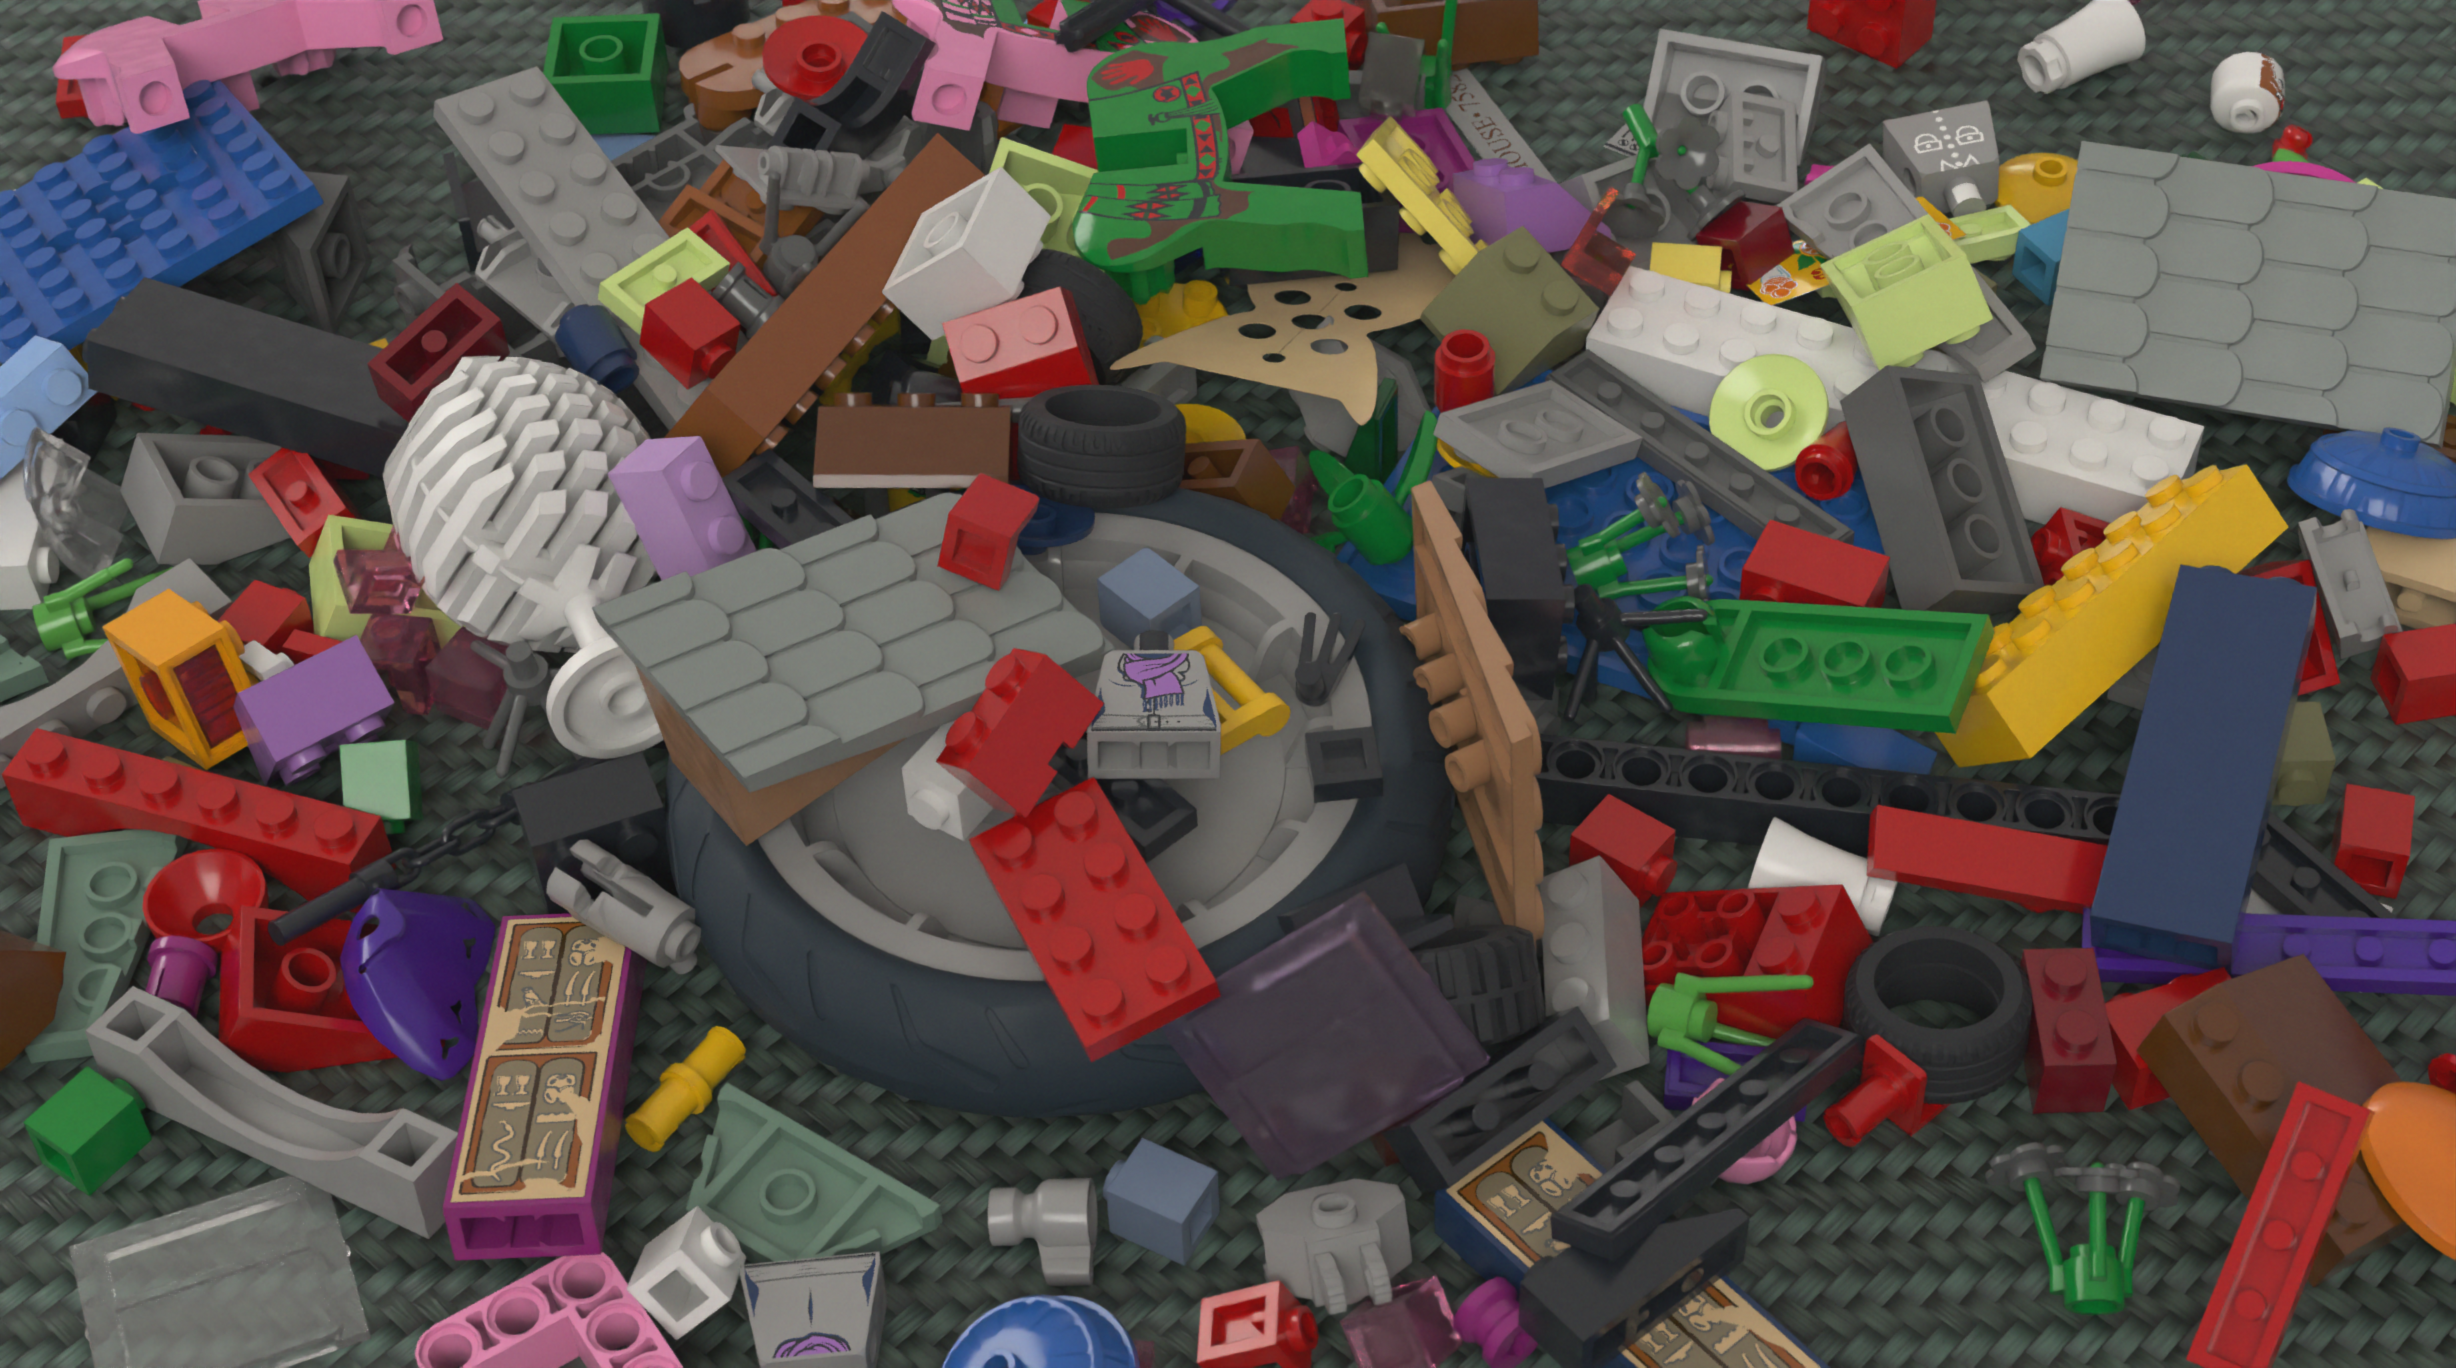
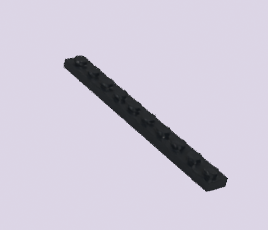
(791, 510)

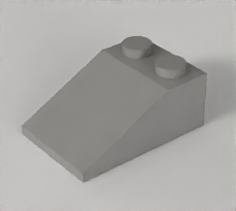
(197, 497)

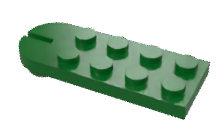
(1820, 663)

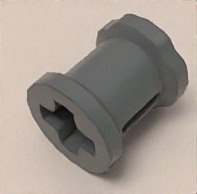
(746, 299)

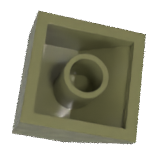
(1519, 304)

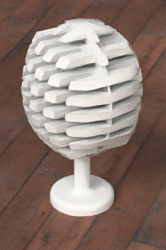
(524, 533)

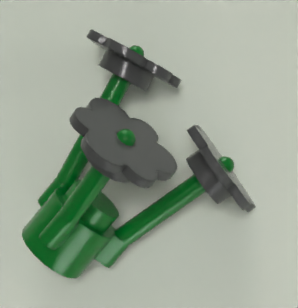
(1600, 558)
(2092, 1277)

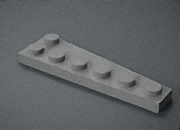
(1866, 200)

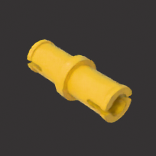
(685, 1088)

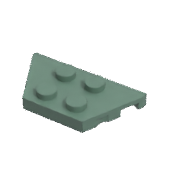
(797, 1192)

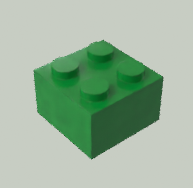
(610, 70)

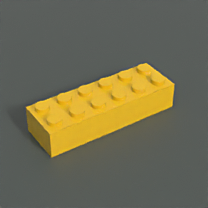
(2106, 611)

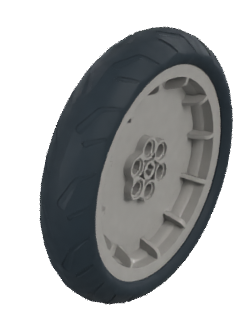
(891, 943)

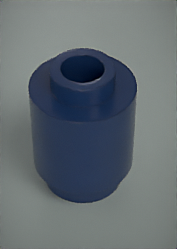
(597, 347)

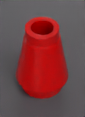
(1827, 465)

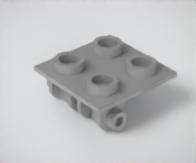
(807, 176)

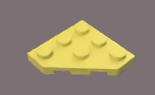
(1402, 167)

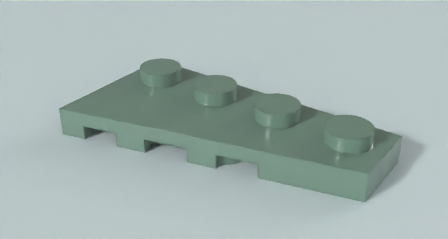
(98, 919)

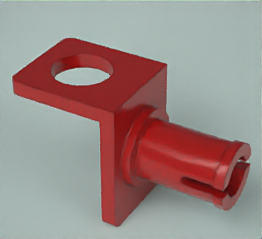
(1888, 1089)

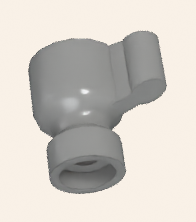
(1061, 1220)

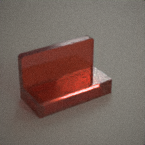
(1596, 256)

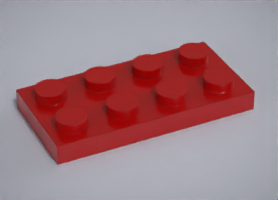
(1094, 919)

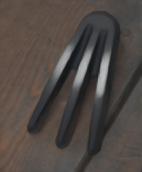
(1319, 679)

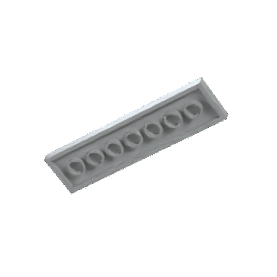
(562, 201)

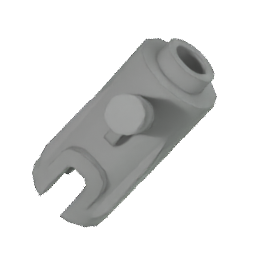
(638, 914)

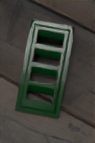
(1376, 442)

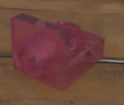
(404, 648)

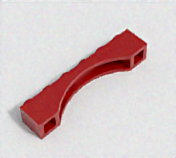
(93, 788)

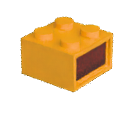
(184, 674)

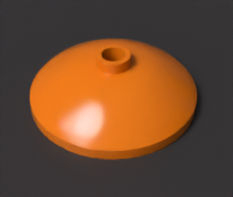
(2414, 1157)

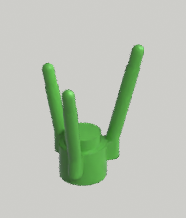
(68, 615)
(1683, 1014)

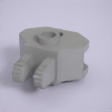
(1337, 1242)

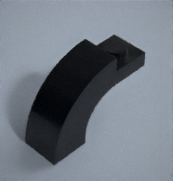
(866, 100)

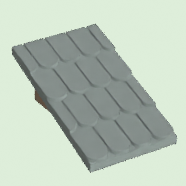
(2256, 293)
(828, 656)

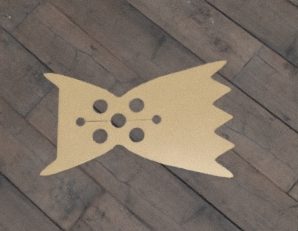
(1342, 376)

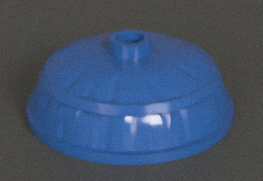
(2383, 478)
(1045, 1334)

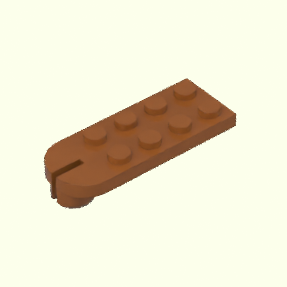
(721, 70)

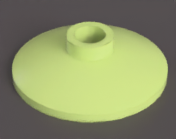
(1758, 390)

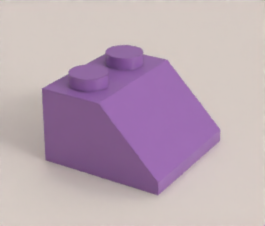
(1509, 197)

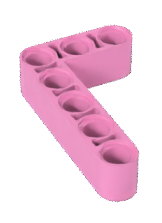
(557, 1321)

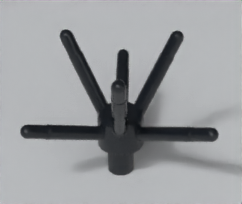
(1607, 630)

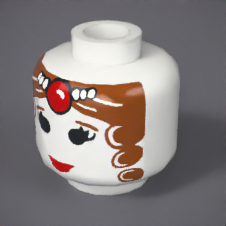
(2249, 88)

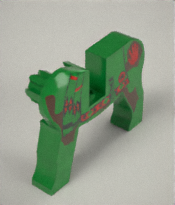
(1168, 169)

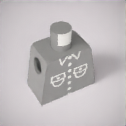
(1946, 157)

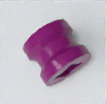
(1491, 1321)

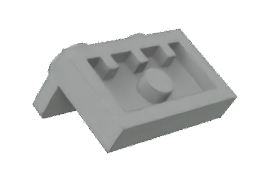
(1755, 147)

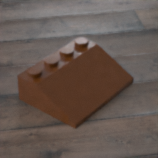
(2234, 1068)

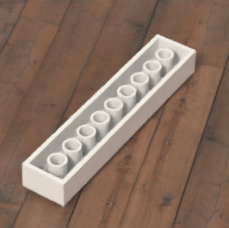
(2055, 440)

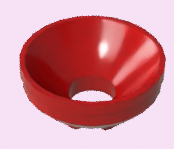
(200, 887)

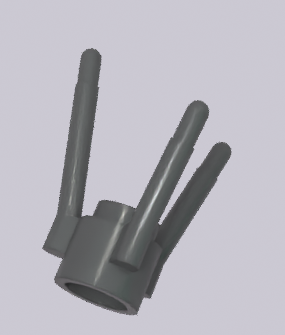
(794, 256)

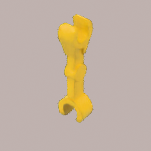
(843, 380)

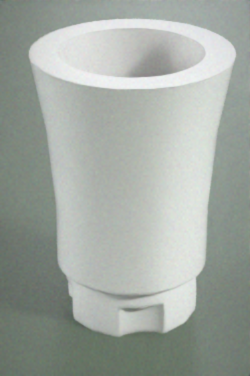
(2082, 45)
(1797, 859)

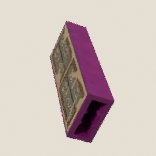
(545, 1093)

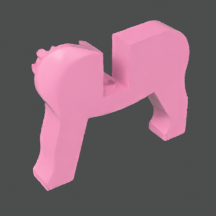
(142, 65)

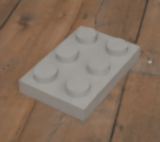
(1537, 435)

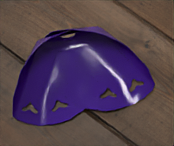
(417, 974)

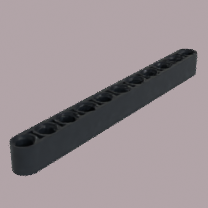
(1739, 795)

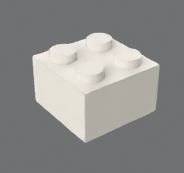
(967, 253)

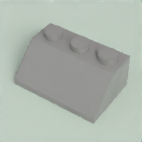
(1699, 72)

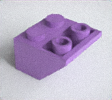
(311, 711)

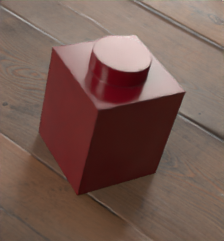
(1751, 238)

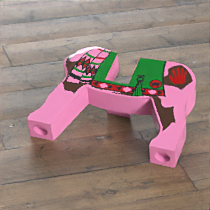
(992, 45)

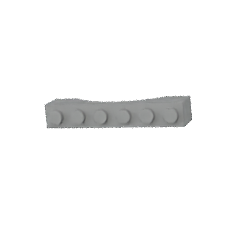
(98, 688)
(374, 1160)

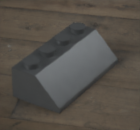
(1941, 492)

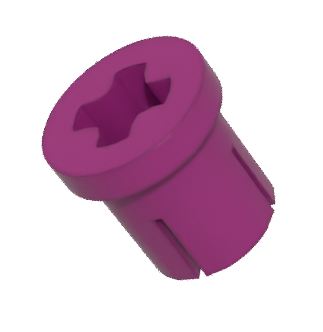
(180, 971)

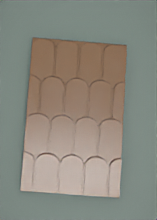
(1481, 714)

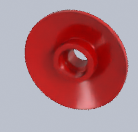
(811, 54)

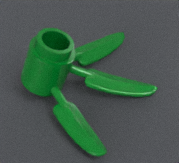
(1366, 509)

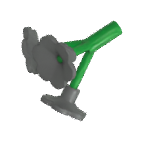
(1682, 156)

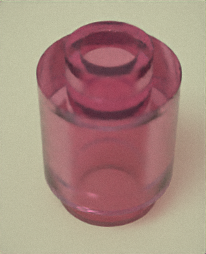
(1734, 736)

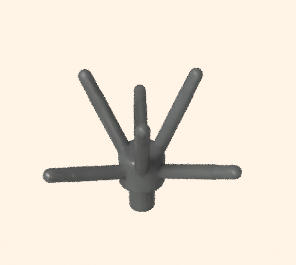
(527, 686)

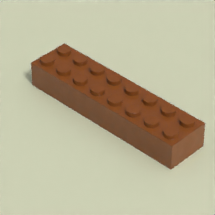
(820, 319)

